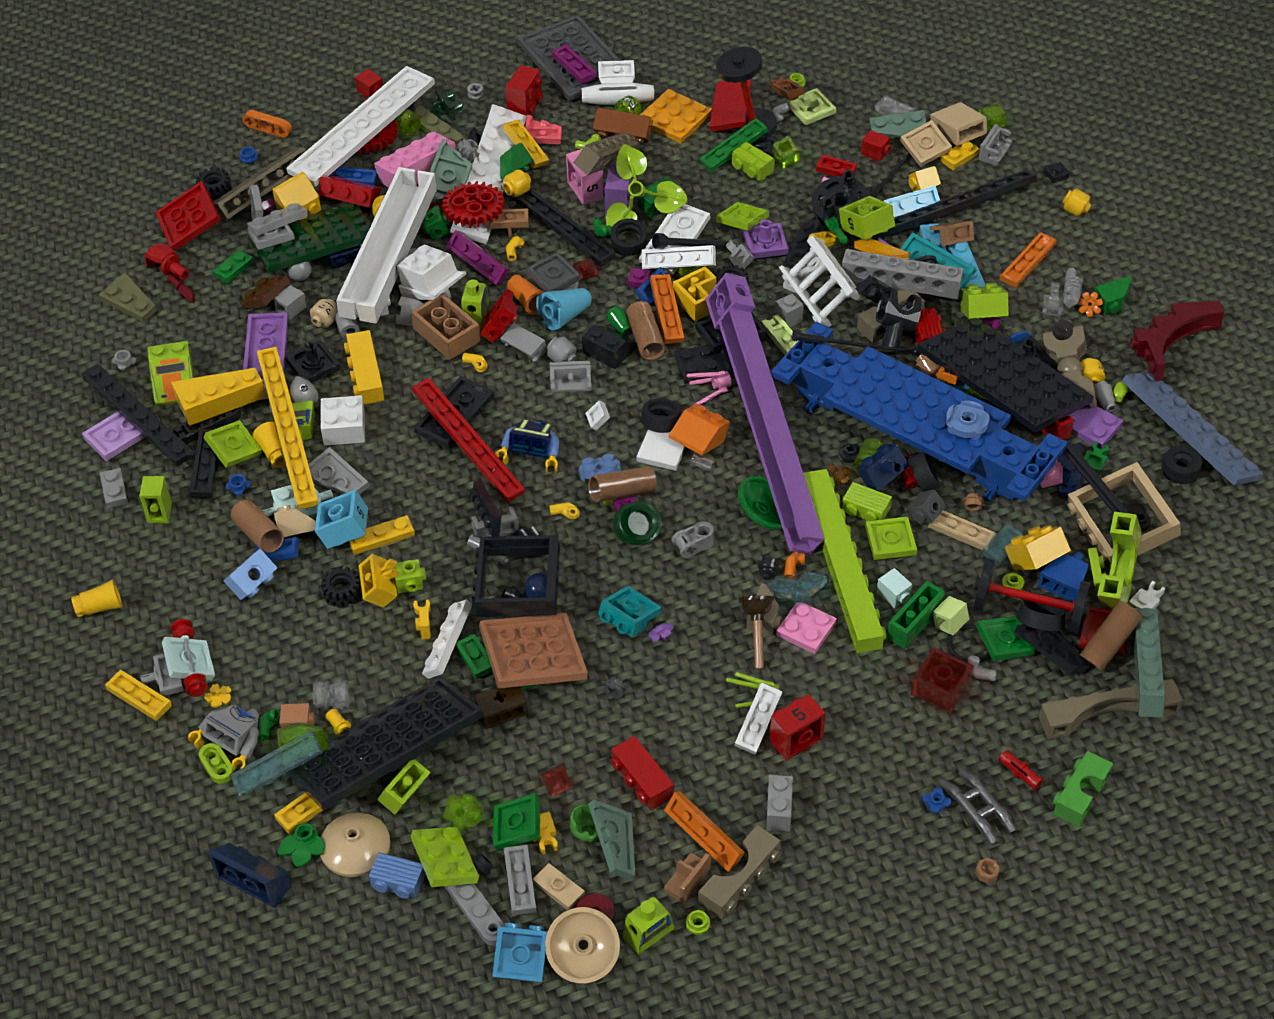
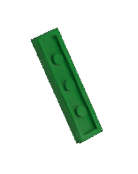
(723, 151)

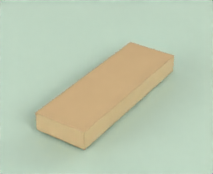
(962, 530)

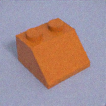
(700, 429)

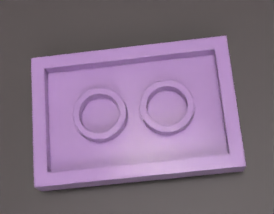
(112, 436)

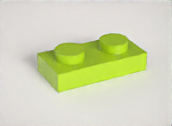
(1097, 564)

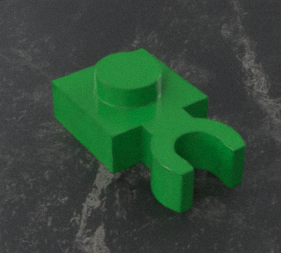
(1097, 457)

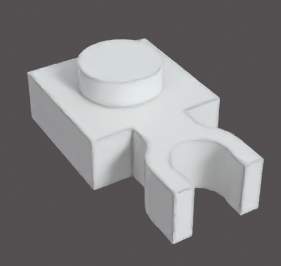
(1148, 598)

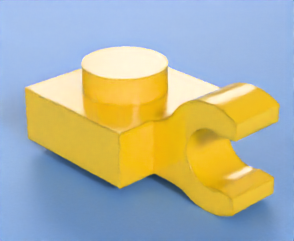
(423, 621)

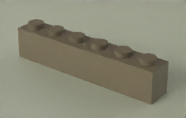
(266, 180)

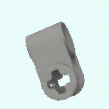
(695, 539)

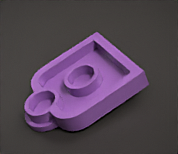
(1095, 425)

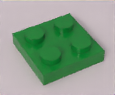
(1001, 640)
(516, 821)

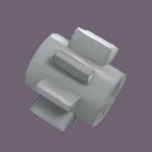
(468, 149)

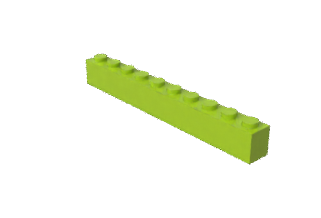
(844, 565)

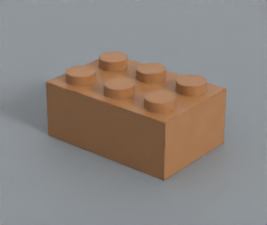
(446, 326)

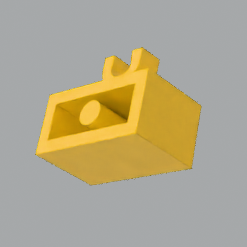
(378, 580)

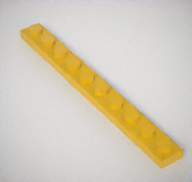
(287, 428)

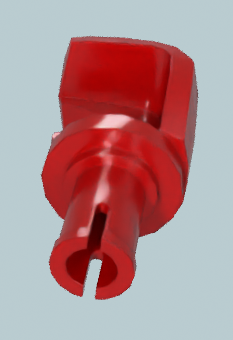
(168, 258)

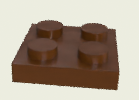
(264, 291)

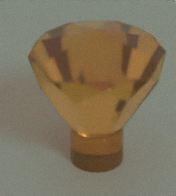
(839, 474)

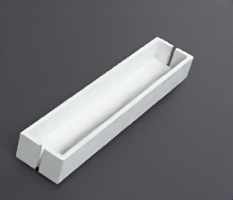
(386, 245)

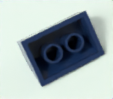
(250, 873)

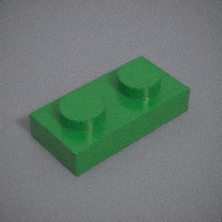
(233, 266)
(474, 656)

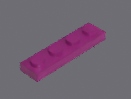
(478, 258)

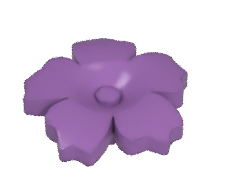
(661, 631)

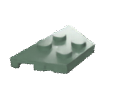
(449, 170)

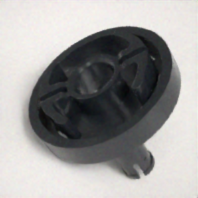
(834, 190)

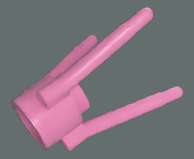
(719, 380)

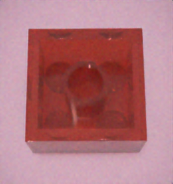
(942, 680)

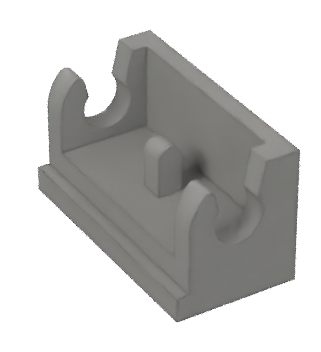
(995, 145)
(525, 342)
(570, 376)
(509, 525)

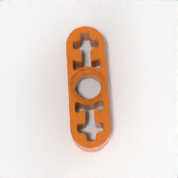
(278, 126)

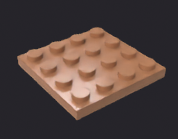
(532, 650)

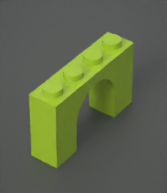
(1126, 540)

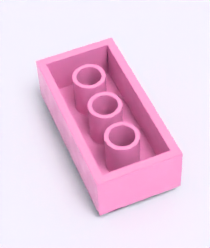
(416, 156)

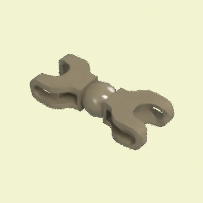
(1067, 356)

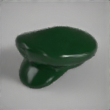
(637, 523)

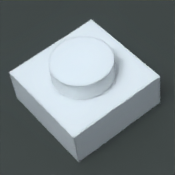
(597, 415)

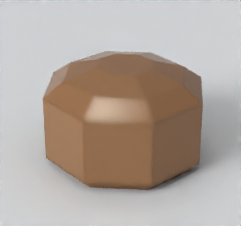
(987, 870)

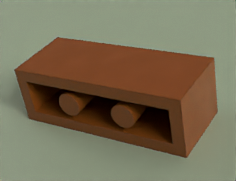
(615, 122)

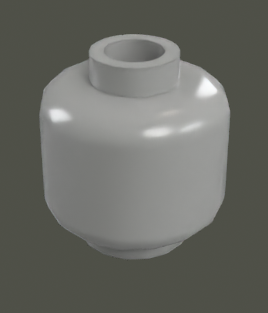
(561, 350)

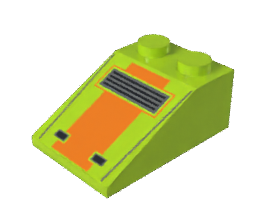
(169, 364)

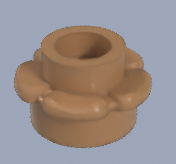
(973, 502)

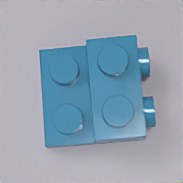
(520, 953)

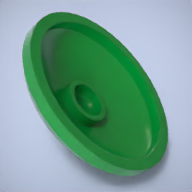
(758, 502)

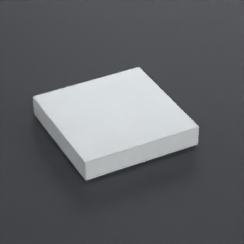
(660, 451)

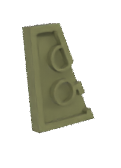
(128, 298)

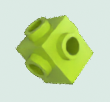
(409, 576)

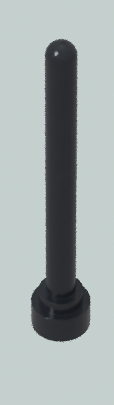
(660, 241)

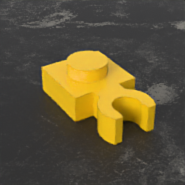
(547, 833)

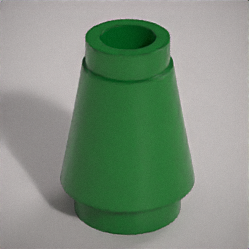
(618, 319)

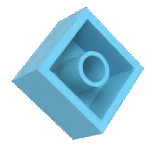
(341, 519)

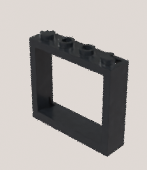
(513, 546)

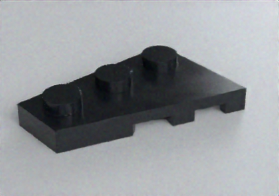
(1054, 647)

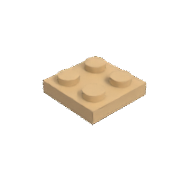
(926, 143)

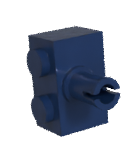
(882, 466)

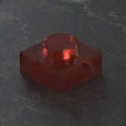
(586, 269)
(556, 780)

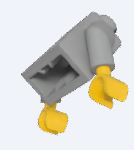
(230, 729)

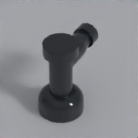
(765, 146)

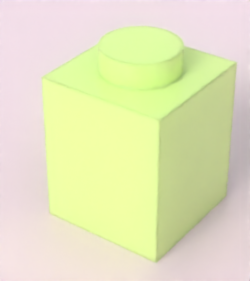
(951, 615)

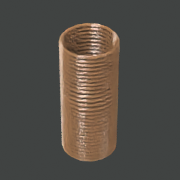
(645, 330)
(622, 484)
(257, 526)
(1116, 630)

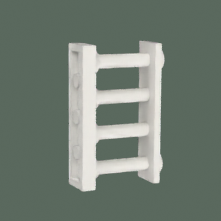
(837, 276)

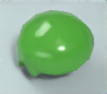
(582, 824)

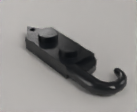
(800, 245)

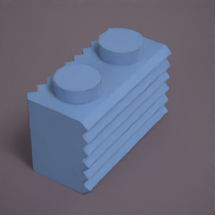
(397, 875)

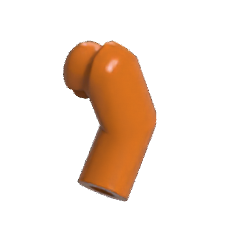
(791, 562)

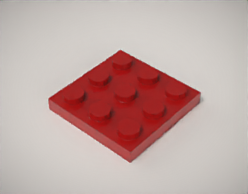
(188, 216)

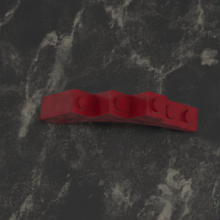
(1166, 330)

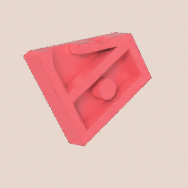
(543, 131)

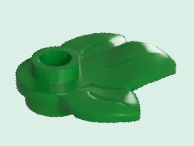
(302, 847)

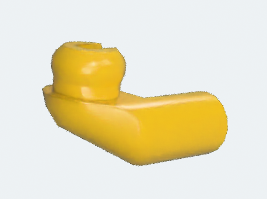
(477, 360)
(566, 509)

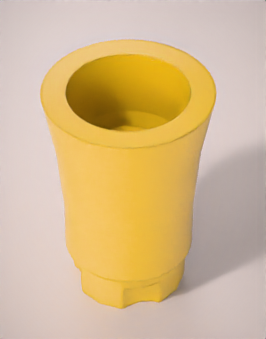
(268, 439)
(97, 599)

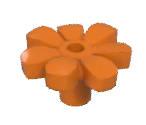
(1087, 306)

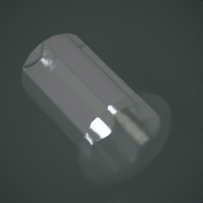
(702, 462)

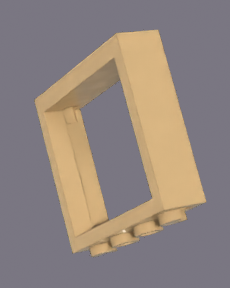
(1149, 540)

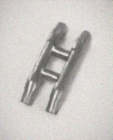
(979, 816)

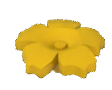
(218, 696)

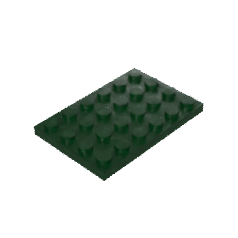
(317, 237)

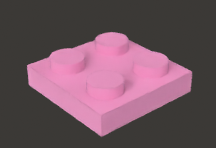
(806, 627)

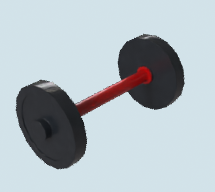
(739, 66)
(985, 585)

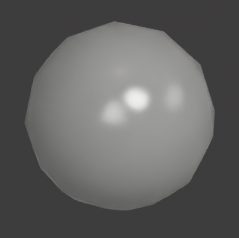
(299, 271)

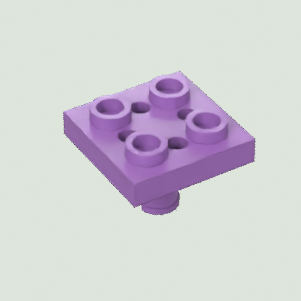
(766, 236)

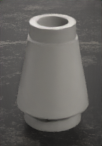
(1105, 396)

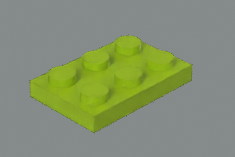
(444, 856)

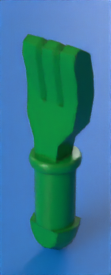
(834, 226)

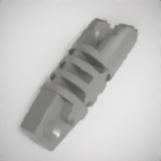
(1072, 288)

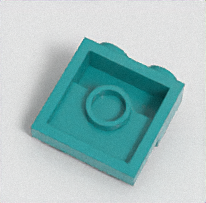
(628, 611)

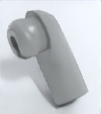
(779, 110)
(979, 672)

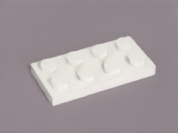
(683, 223)

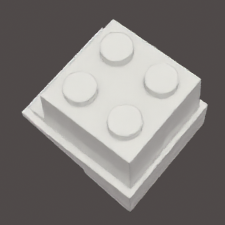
(427, 274)

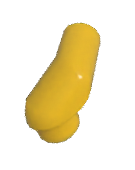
(515, 242)

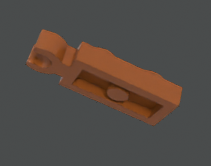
(787, 88)

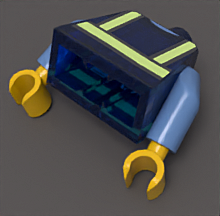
(531, 439)

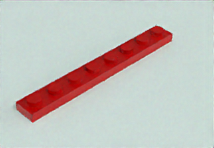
(468, 440)

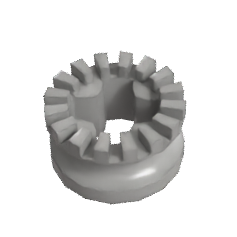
(475, 91)

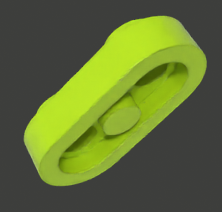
(216, 765)

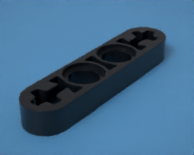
(190, 436)

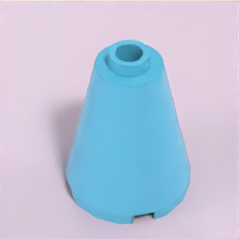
(562, 306)

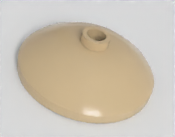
(356, 854)
(564, 950)

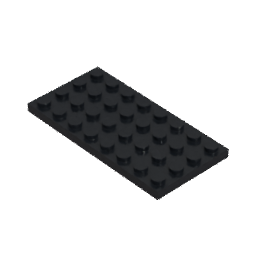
(1005, 374)
(385, 742)

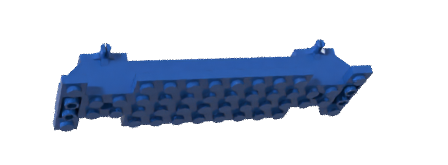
(915, 411)

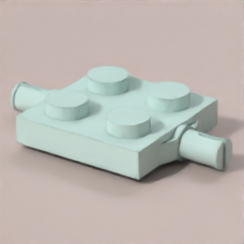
(284, 496)

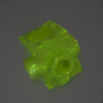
(463, 810)

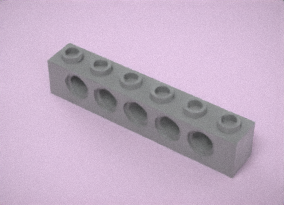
(904, 273)

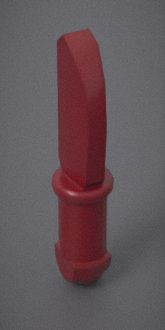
(183, 289)

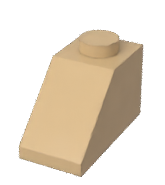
(293, 521)

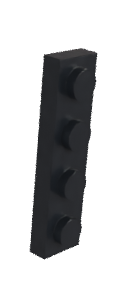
(204, 469)
(486, 508)

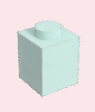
(894, 588)

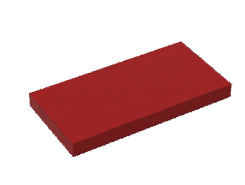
(728, 106)

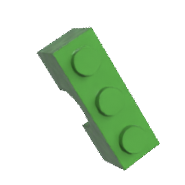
(1089, 773)

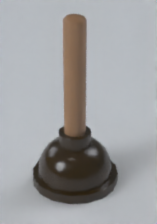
(757, 607)

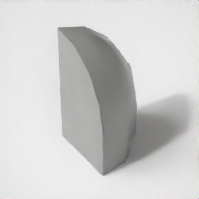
(407, 305)

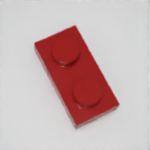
(834, 166)

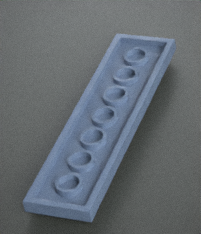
(1193, 428)

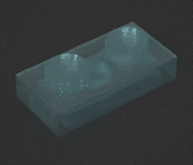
(995, 548)

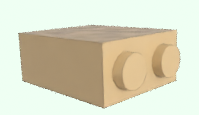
(960, 123)

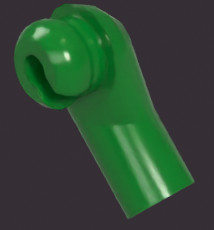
(601, 229)
(266, 722)

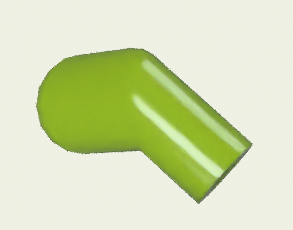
(581, 144)
(1120, 391)

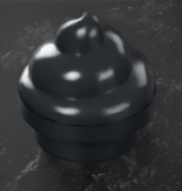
(768, 567)
(511, 592)

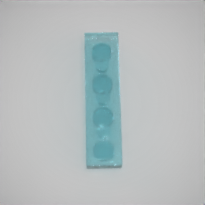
(276, 763)

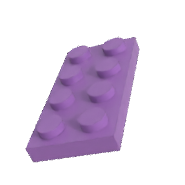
(265, 332)

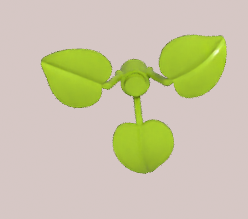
(628, 165)

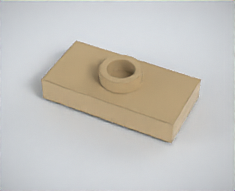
(558, 886)

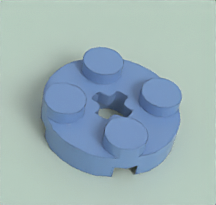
(967, 429)
(597, 466)

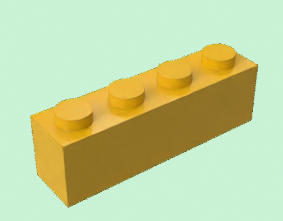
(364, 366)

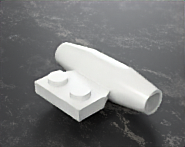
(616, 83)

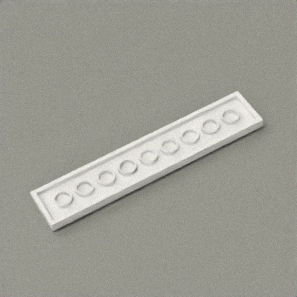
(361, 125)
(487, 165)

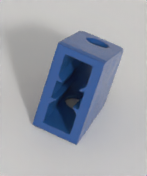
(1064, 575)

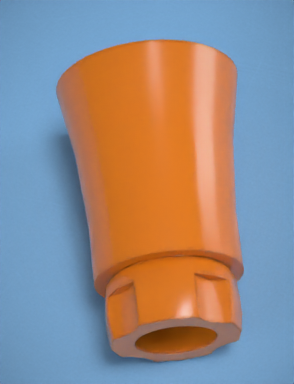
(525, 293)

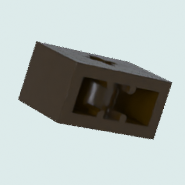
(501, 705)

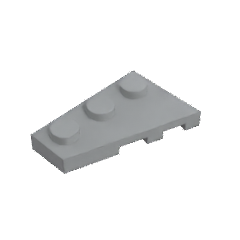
(336, 474)

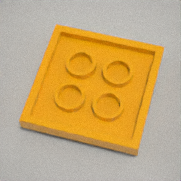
(676, 115)

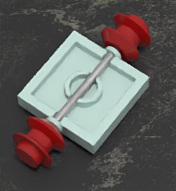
(188, 658)

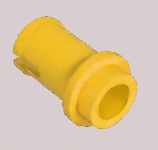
(337, 721)

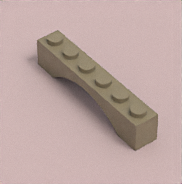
(1063, 716)

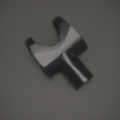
(897, 318)

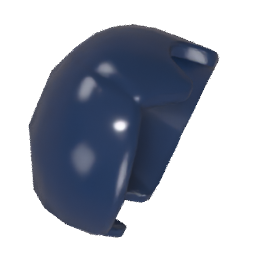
(536, 586)

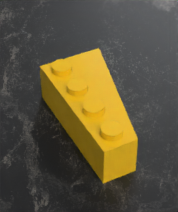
(218, 393)

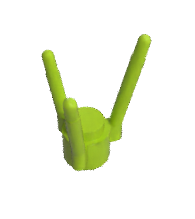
(749, 684)

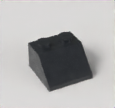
(607, 345)

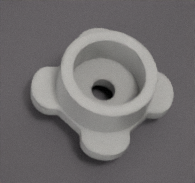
(123, 359)

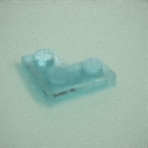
(798, 590)

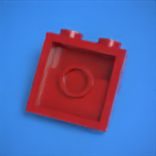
(499, 316)

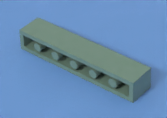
(1148, 664)

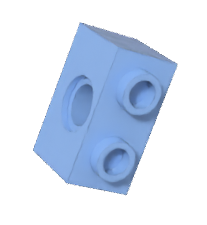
(239, 580)

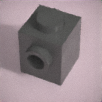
(926, 507)

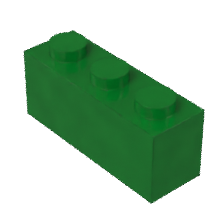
(915, 615)

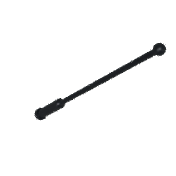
(877, 190)
(796, 336)

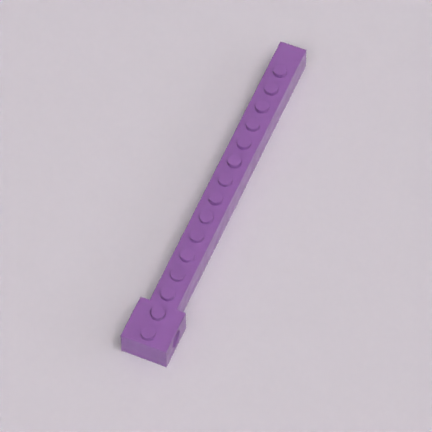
(730, 311)

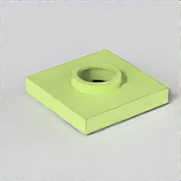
(811, 99)

